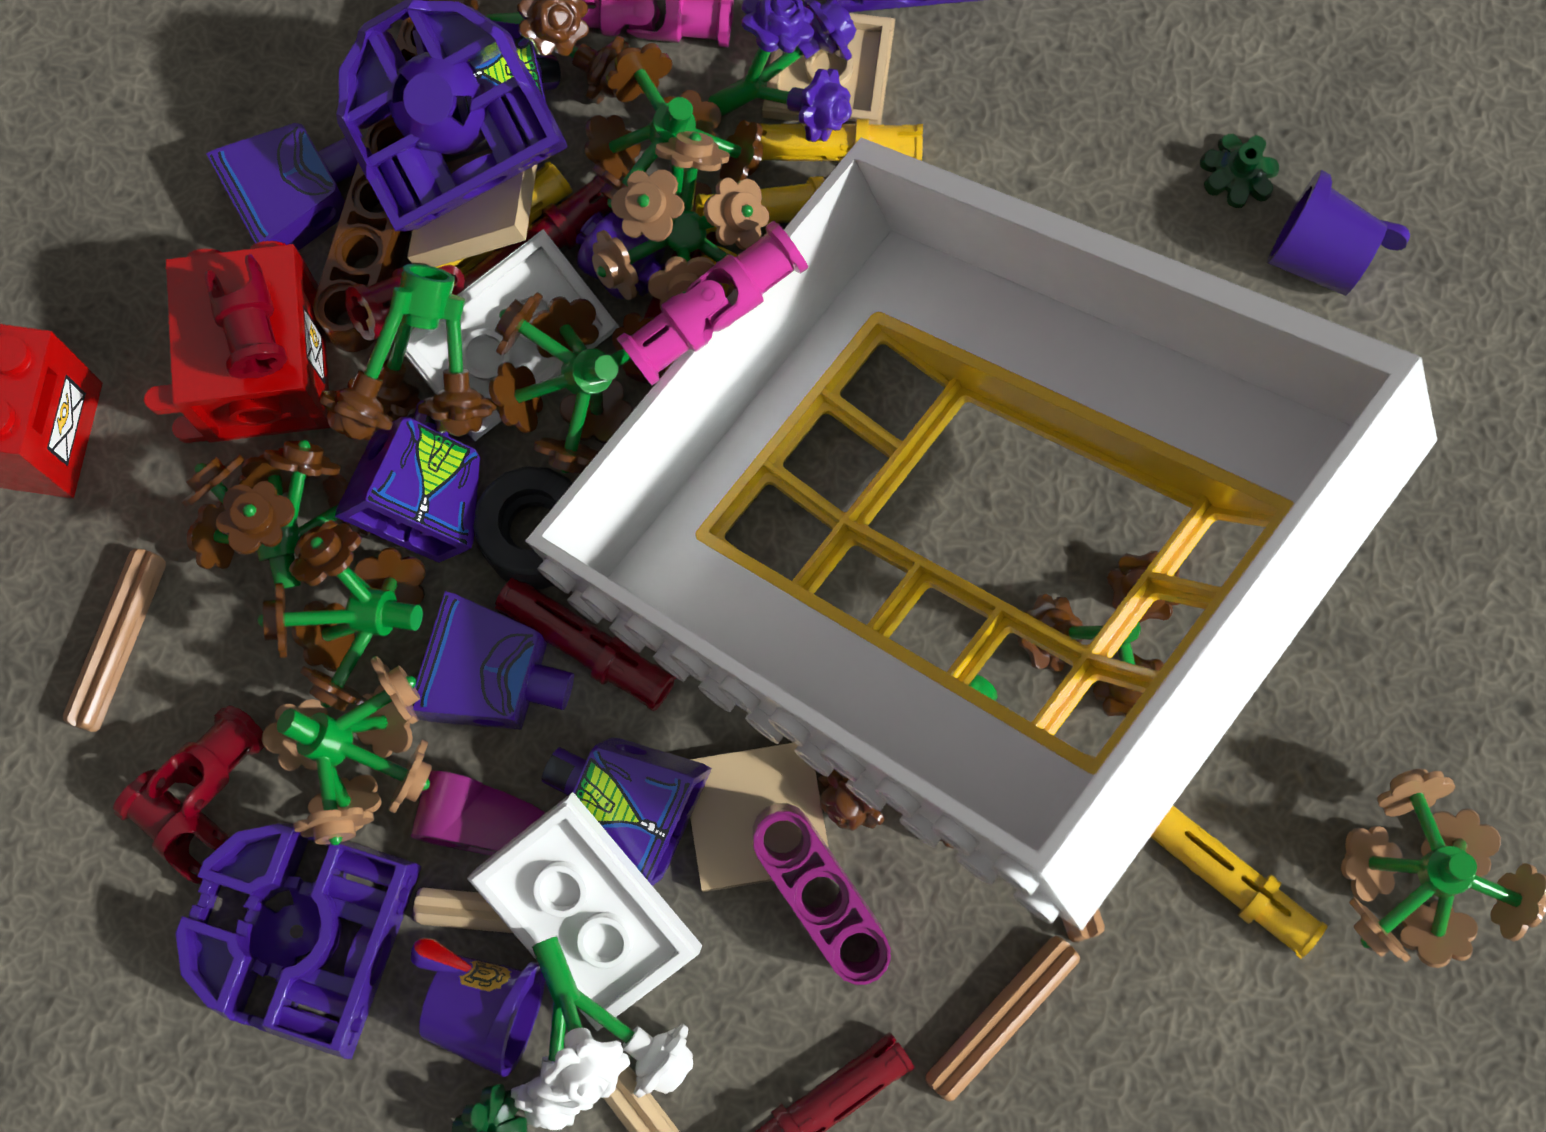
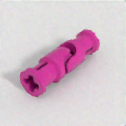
(683, 19)
(693, 316)

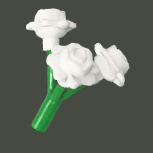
(590, 1069)

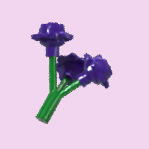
(798, 33)

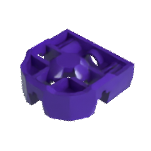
(422, 97)
(225, 963)

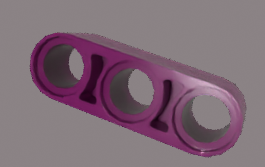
(828, 924)

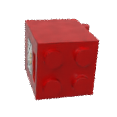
(202, 389)
(44, 412)

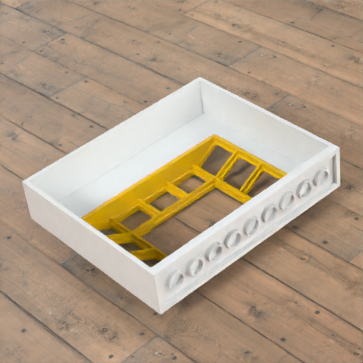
(1075, 338)

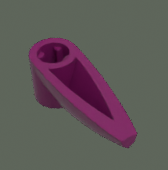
(469, 815)

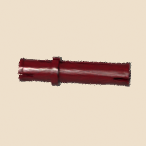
(559, 222)
(604, 655)
(843, 1090)

